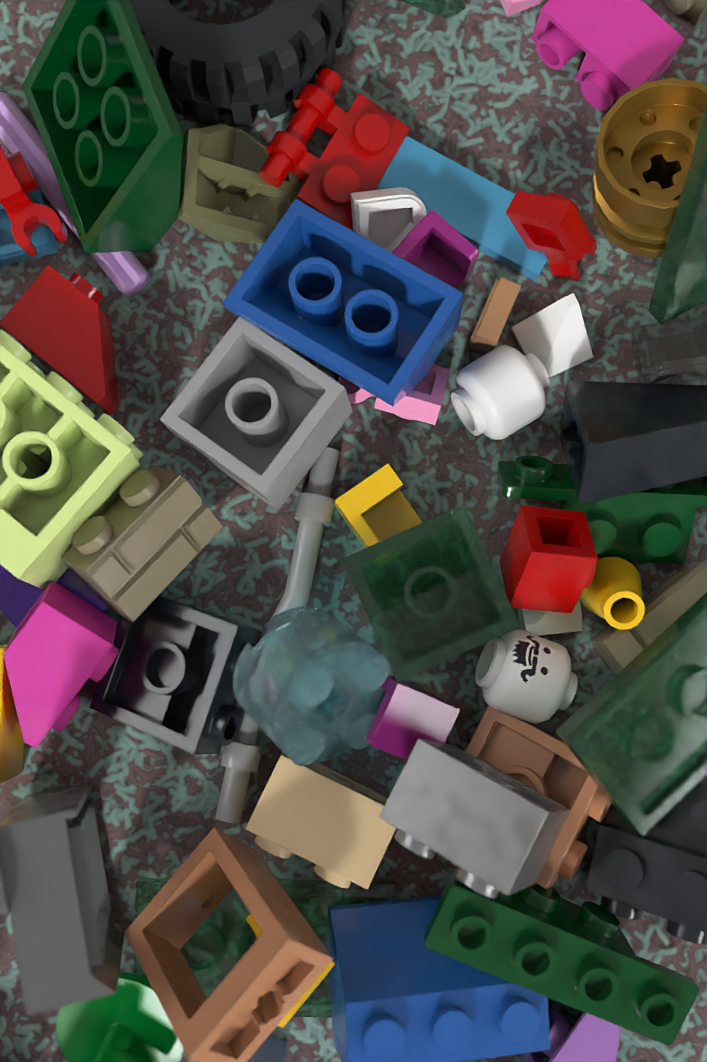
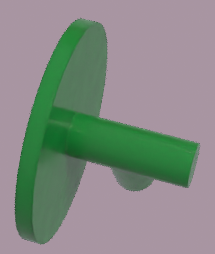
(118, 1026)

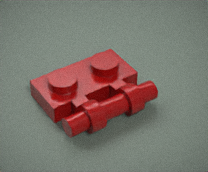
(354, 159)

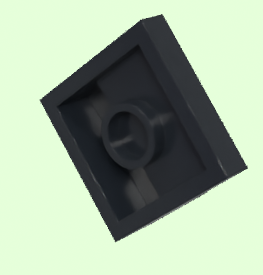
(176, 676)
(657, 871)

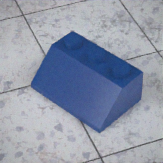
(347, 303)
(415, 1004)

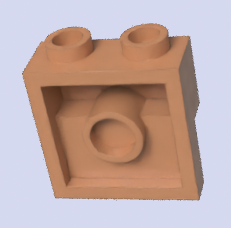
(550, 769)

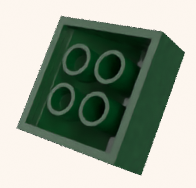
(107, 126)

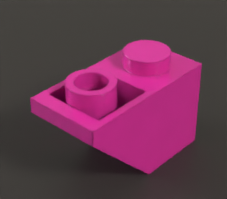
(621, 42)
(53, 656)

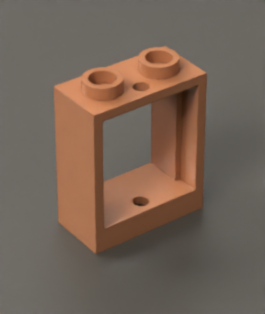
(281, 961)

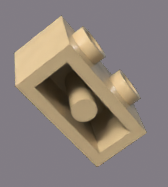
(323, 821)

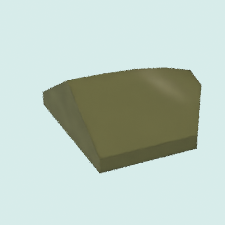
(224, 189)

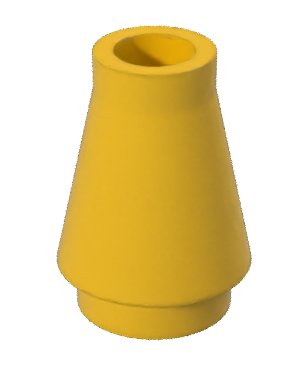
(615, 593)

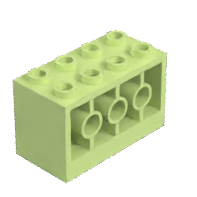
(85, 460)

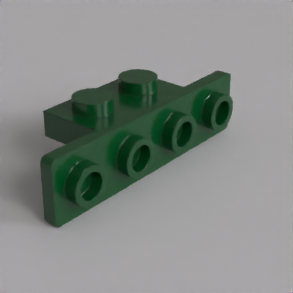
(633, 526)
(563, 954)

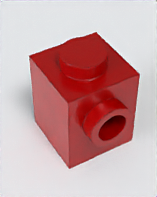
(548, 559)

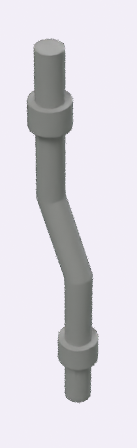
(314, 512)

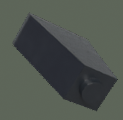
(632, 436)

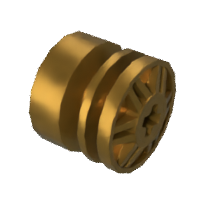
(645, 161)

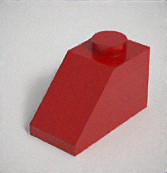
(68, 332)

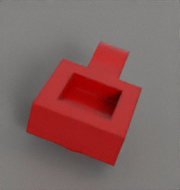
(15, 196)
(552, 227)

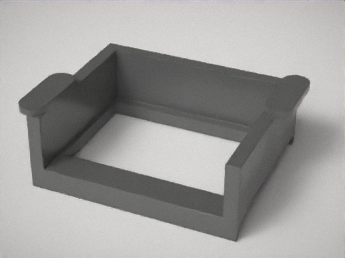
(58, 899)

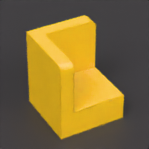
(377, 508)

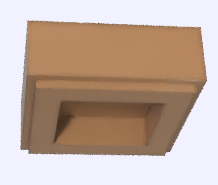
(494, 316)

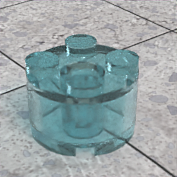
(311, 685)

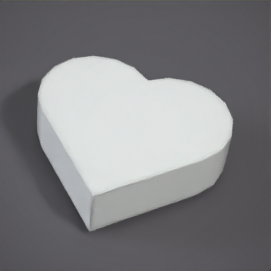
(386, 215)

